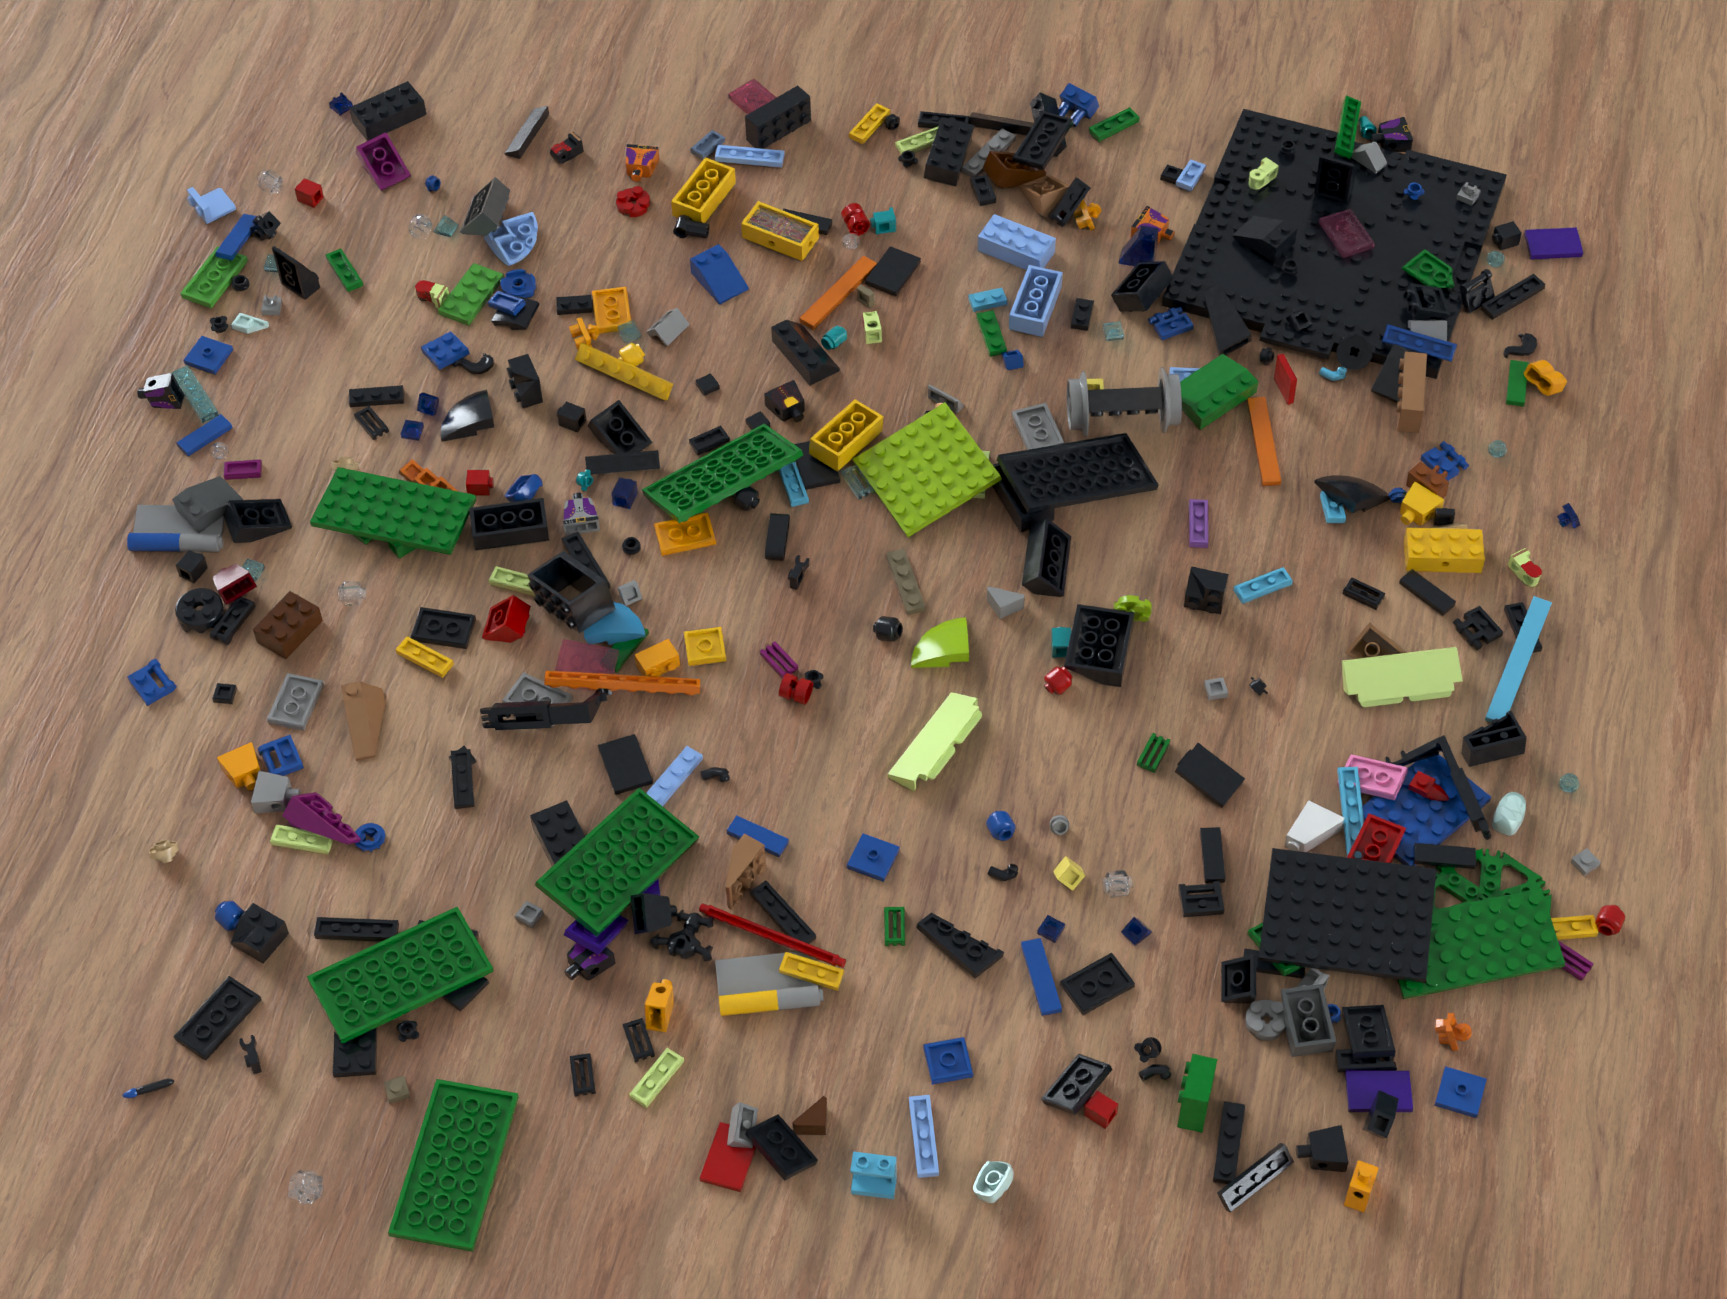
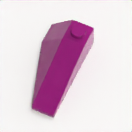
(316, 816)

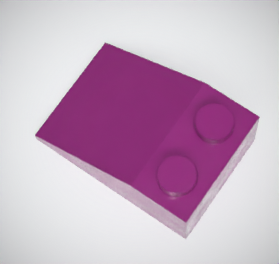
(382, 161)

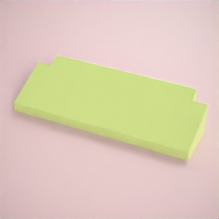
(1395, 676)
(936, 741)

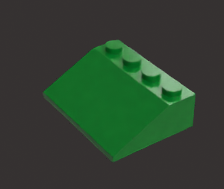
(1216, 390)

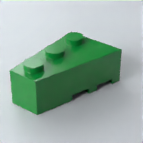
(1196, 1092)

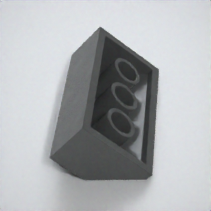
(486, 209)

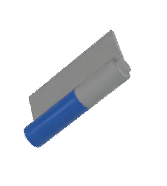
(166, 530)

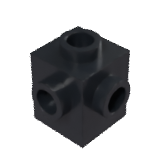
(265, 226)

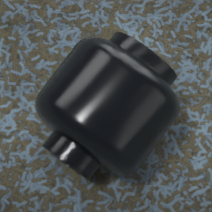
(746, 498)
(888, 629)

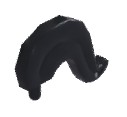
(1529, 345)
(480, 367)

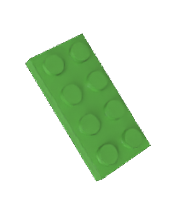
(213, 279)
(471, 294)

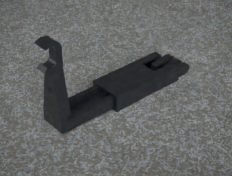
(542, 713)
(1458, 776)

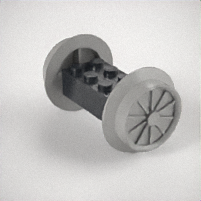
(1131, 400)

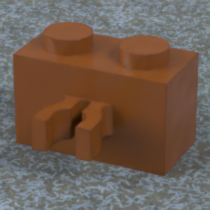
(1429, 479)

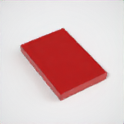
(726, 1164)

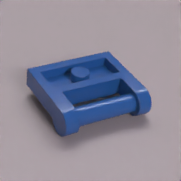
(146, 686)
(286, 754)

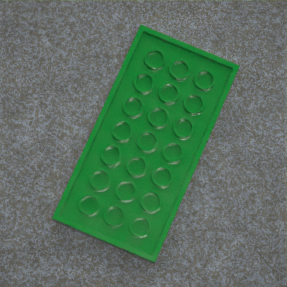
(722, 473)
(393, 510)
(617, 861)
(1488, 943)
(399, 974)
(453, 1165)

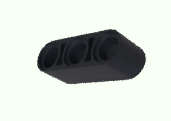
(777, 536)

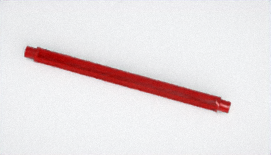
(777, 937)

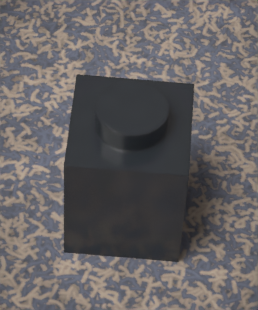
(1506, 235)
(571, 416)
(191, 566)

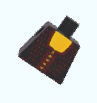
(786, 402)

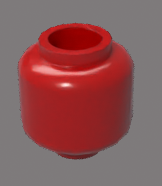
(1058, 680)
(1610, 920)

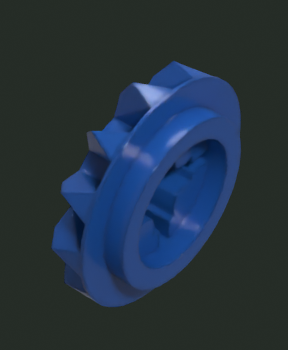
(371, 830)

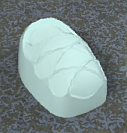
(1509, 813)
(993, 1181)

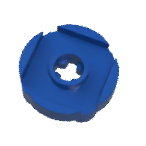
(526, 281)

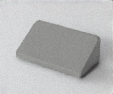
(941, 397)
(741, 1119)

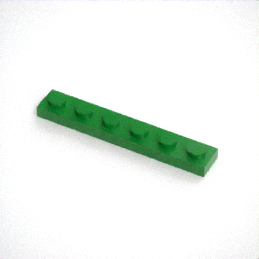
(1347, 127)

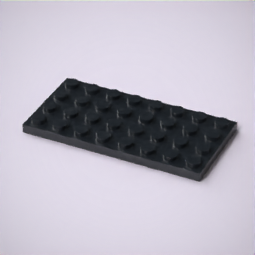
(1077, 472)

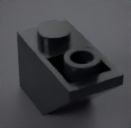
(1381, 1115)

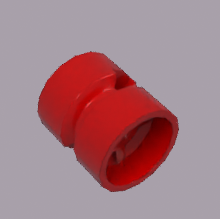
(855, 219)
(802, 690)

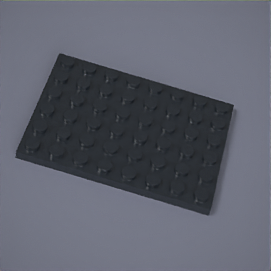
(1348, 915)

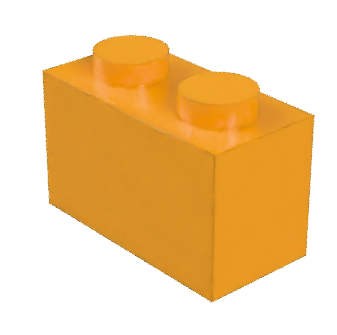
(657, 659)

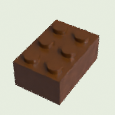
(287, 625)

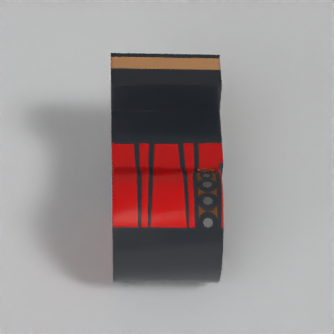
(567, 149)

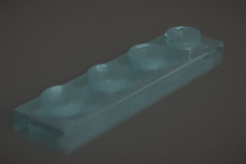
(195, 394)

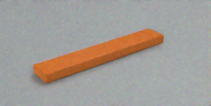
(838, 292)
(1264, 441)

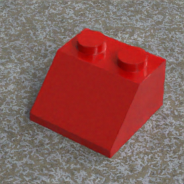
(507, 620)

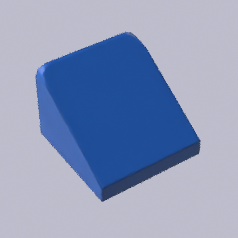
(1013, 359)

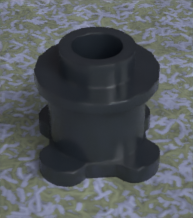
(1144, 1050)

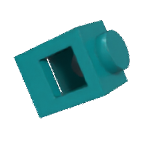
(883, 221)

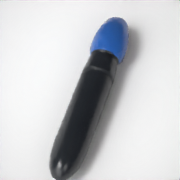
(148, 1088)

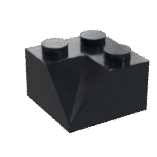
(524, 381)
(1206, 590)
(259, 933)

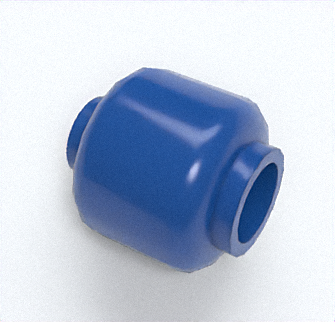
(1001, 825)
(228, 915)

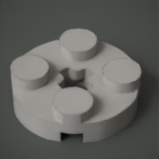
(1262, 1009)

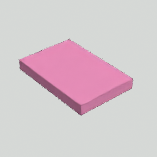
(1378, 777)

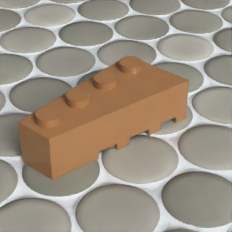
(1412, 391)

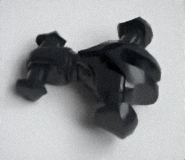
(684, 941)

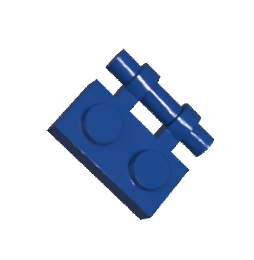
(1173, 326)
(1435, 457)

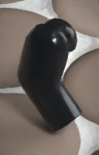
(714, 772)
(1004, 875)
(1155, 1069)

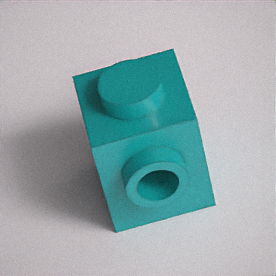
(1059, 641)

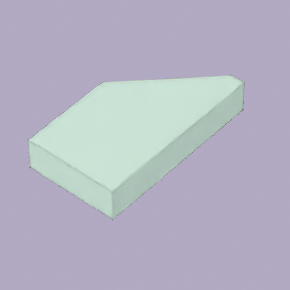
(248, 324)

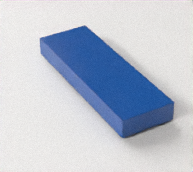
(204, 435)
(772, 841)

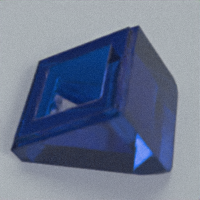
(1136, 931)

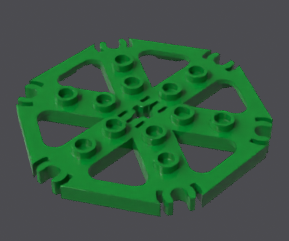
(1489, 880)

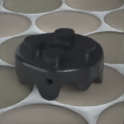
(202, 619)

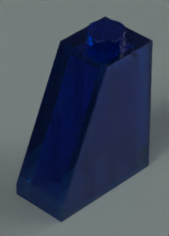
(1141, 247)

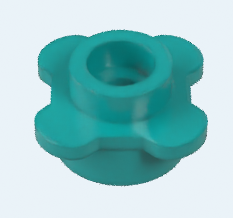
(584, 479)

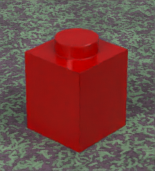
(309, 192)
(479, 482)
(1100, 1109)

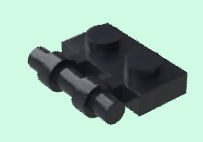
(1482, 625)

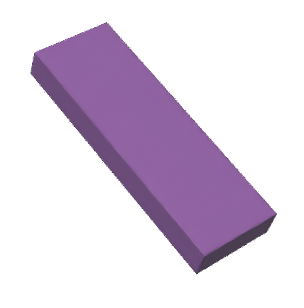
(1198, 523)

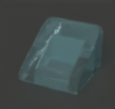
(446, 227)

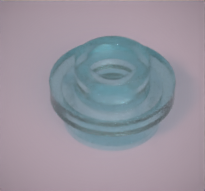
(1495, 258)
(1497, 449)
(1569, 778)

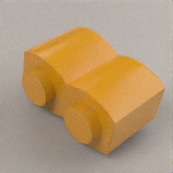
(1545, 377)

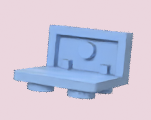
(211, 205)

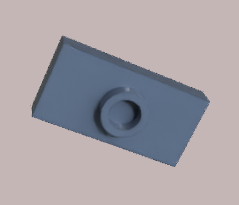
(707, 144)

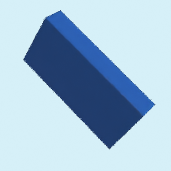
(506, 303)

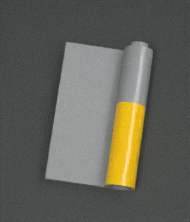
(757, 986)

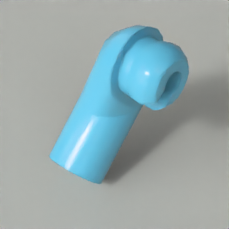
(1333, 376)

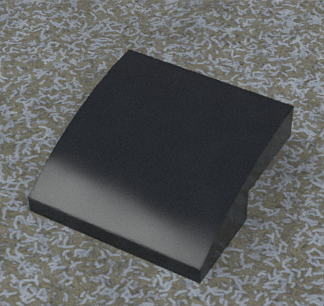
(522, 318)

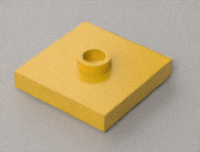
(705, 646)

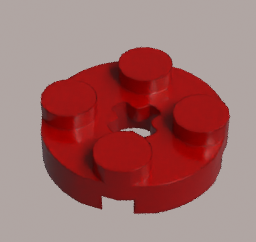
(625, 199)

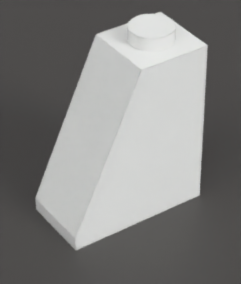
(1313, 827)

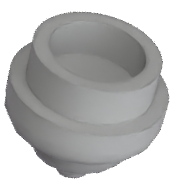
(1059, 824)

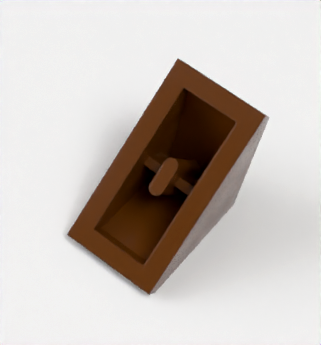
(813, 1120)

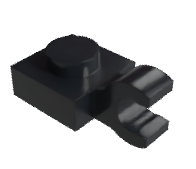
(797, 574)
(252, 1059)

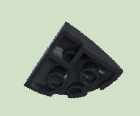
(467, 417)
(1352, 492)

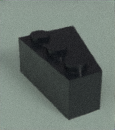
(1494, 742)

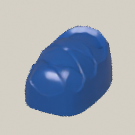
(524, 488)

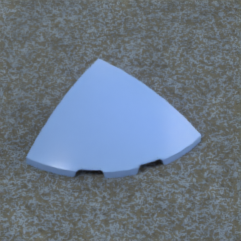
(514, 238)

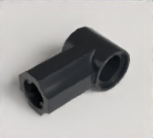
(685, 226)

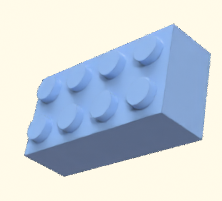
(1015, 243)
(1035, 300)

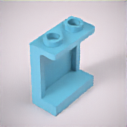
(874, 1175)

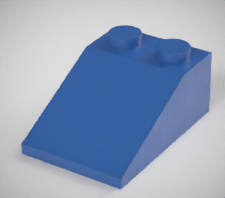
(718, 274)

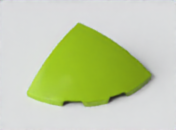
(942, 645)

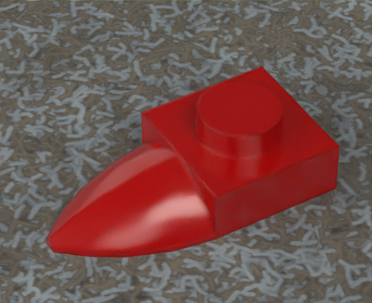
(1426, 787)

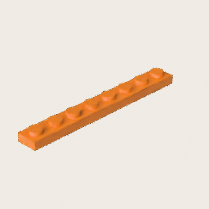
(624, 682)

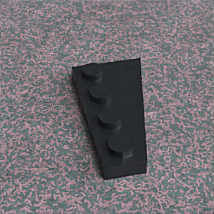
(959, 945)

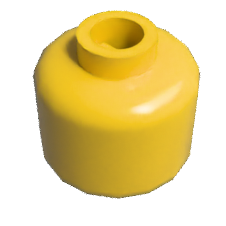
(632, 354)

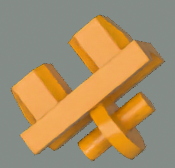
(1092, 210)
(591, 332)

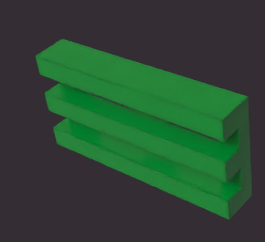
(1159, 740)
(894, 940)

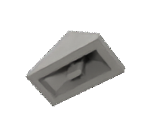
(1370, 156)
(1004, 601)

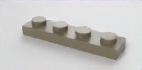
(905, 581)

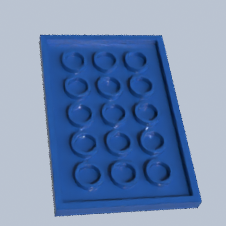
(1424, 819)

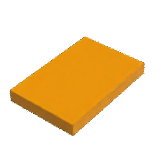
(611, 308)
(684, 536)

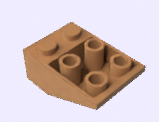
(745, 865)

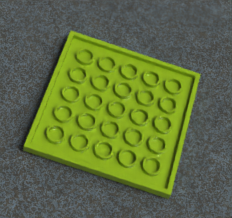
(927, 469)

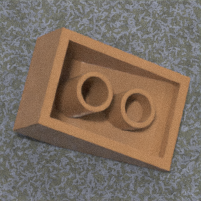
(1044, 193)

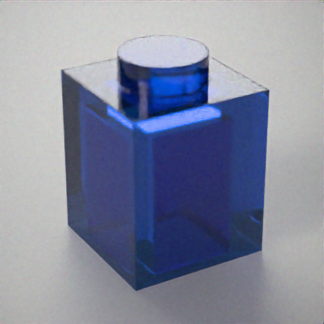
(624, 493)

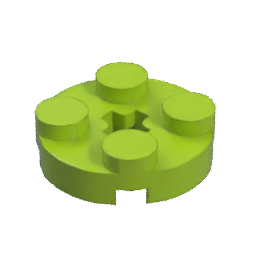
(1131, 603)

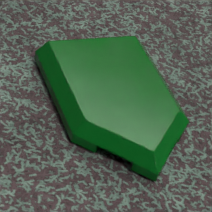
(1430, 270)

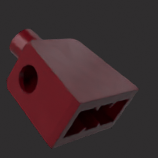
(233, 583)

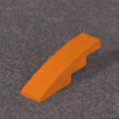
(415, 473)

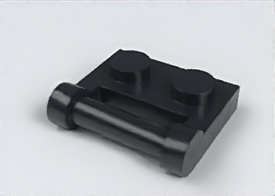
(1482, 293)
(1201, 903)

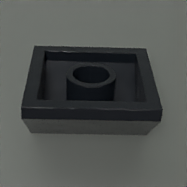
(1238, 980)

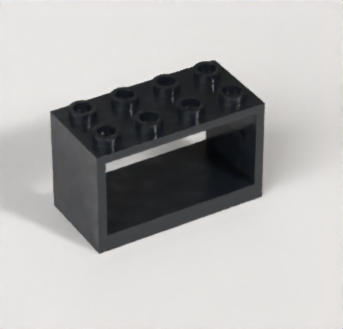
(584, 609)

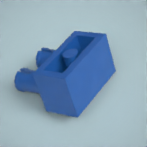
(1079, 101)

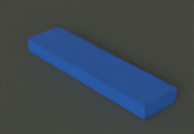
(236, 238)
(1419, 343)
(1041, 977)

